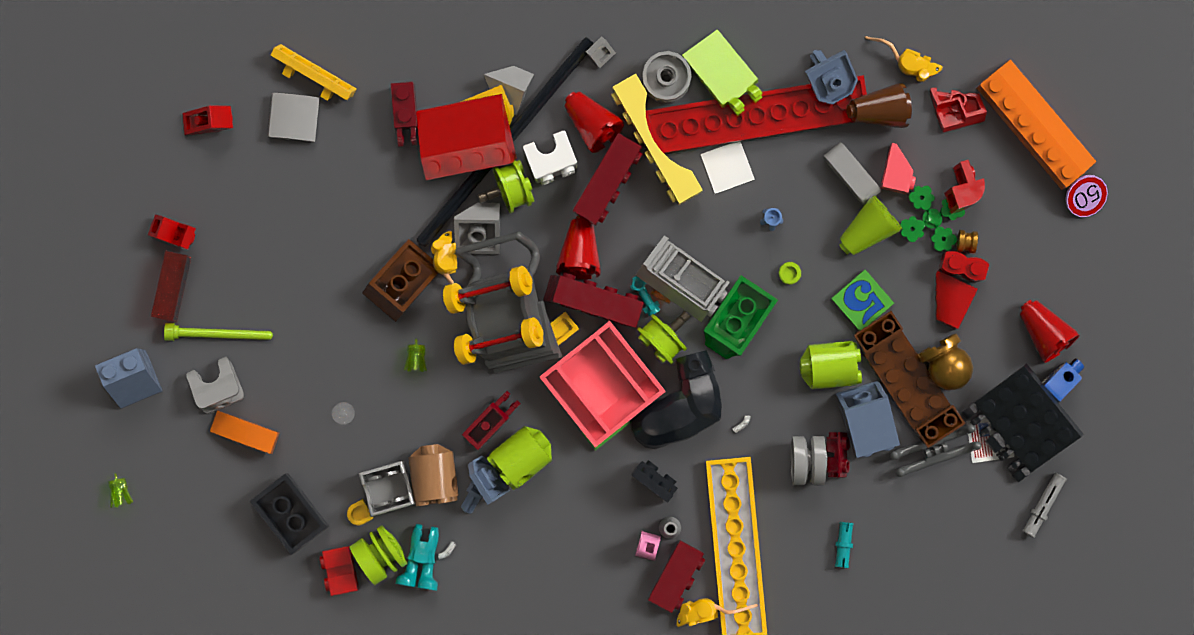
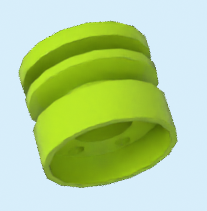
(377, 555)

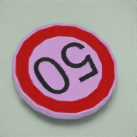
(1086, 196)

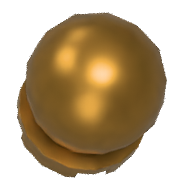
(948, 365)

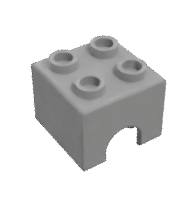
(387, 488)

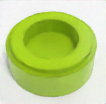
(789, 273)

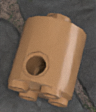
(433, 475)

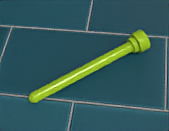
(173, 332)

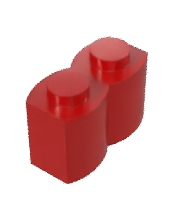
(956, 264)

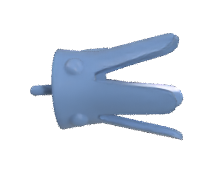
(772, 217)

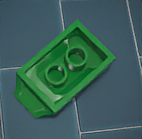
(738, 318)

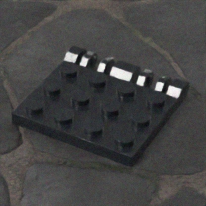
(1024, 419)

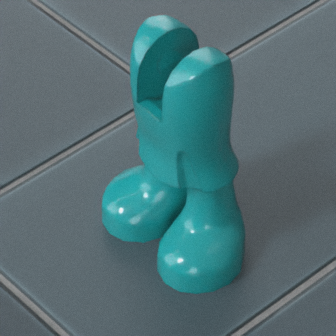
(421, 553)

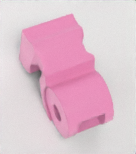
(648, 546)

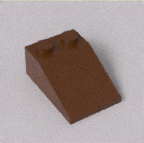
(401, 280)

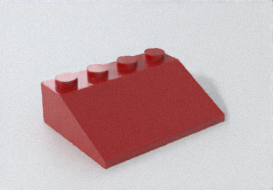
(464, 137)

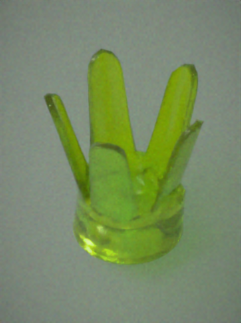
(415, 356)
(118, 487)

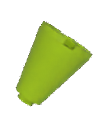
(869, 227)

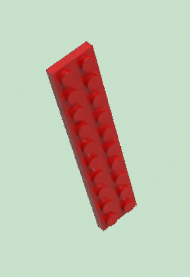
(774, 114)

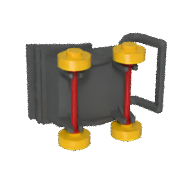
(502, 313)

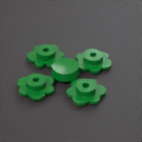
(931, 218)

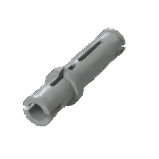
(1057, 481)

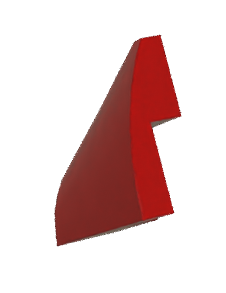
(957, 109)
(952, 299)

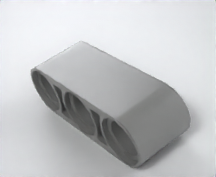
(851, 173)

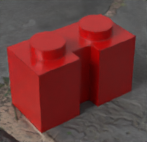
(340, 570)

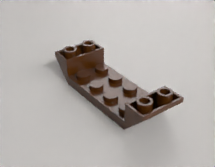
(907, 380)

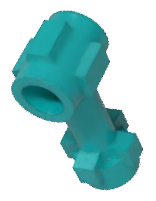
(639, 286)

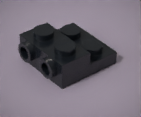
(660, 485)

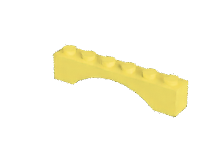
(680, 181)

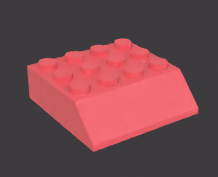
(602, 384)

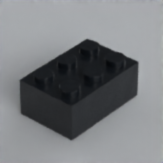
(289, 513)

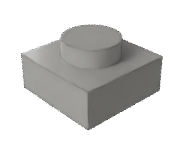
(600, 52)

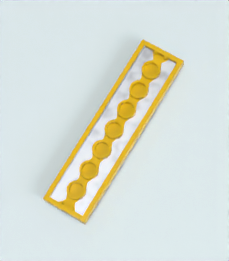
(736, 545)

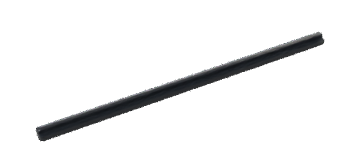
(516, 129)

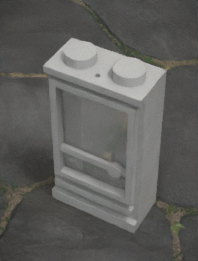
(683, 280)

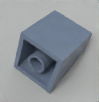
(129, 377)
(868, 419)

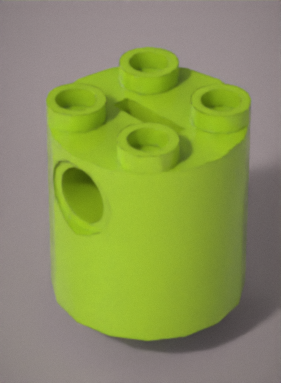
(831, 365)
(521, 456)

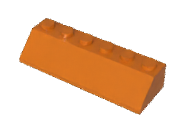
(1036, 125)

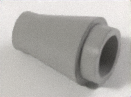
(664, 523)

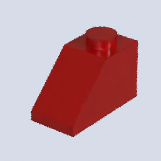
(207, 120)

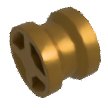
(967, 241)

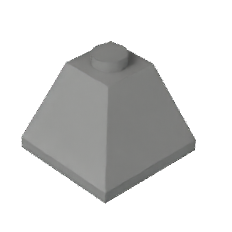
(477, 225)

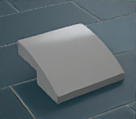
(293, 117)

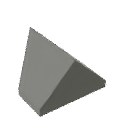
(514, 82)

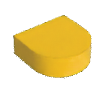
(359, 513)

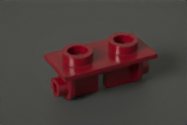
(838, 446)

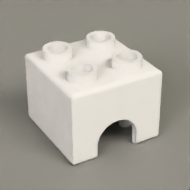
(547, 166)

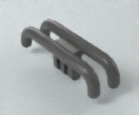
(936, 453)

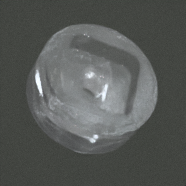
(343, 413)

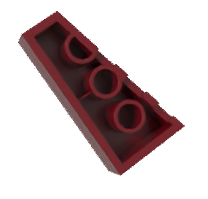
(607, 180)
(594, 300)

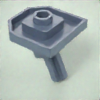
(831, 77)
(485, 484)

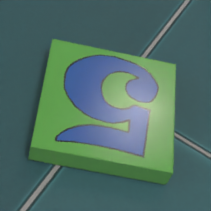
(862, 300)

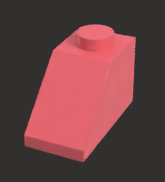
(897, 172)

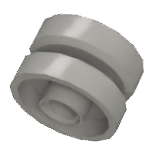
(666, 64)
(808, 461)

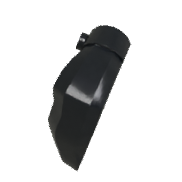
(684, 411)

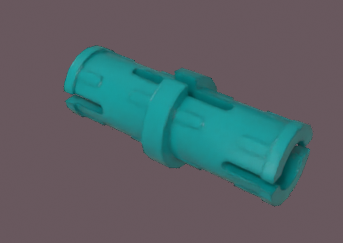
(844, 544)

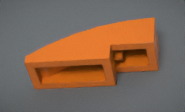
(244, 432)

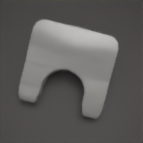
(218, 394)

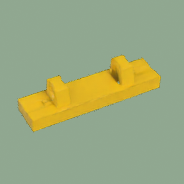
(295, 62)

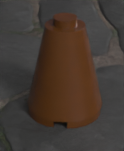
(882, 107)

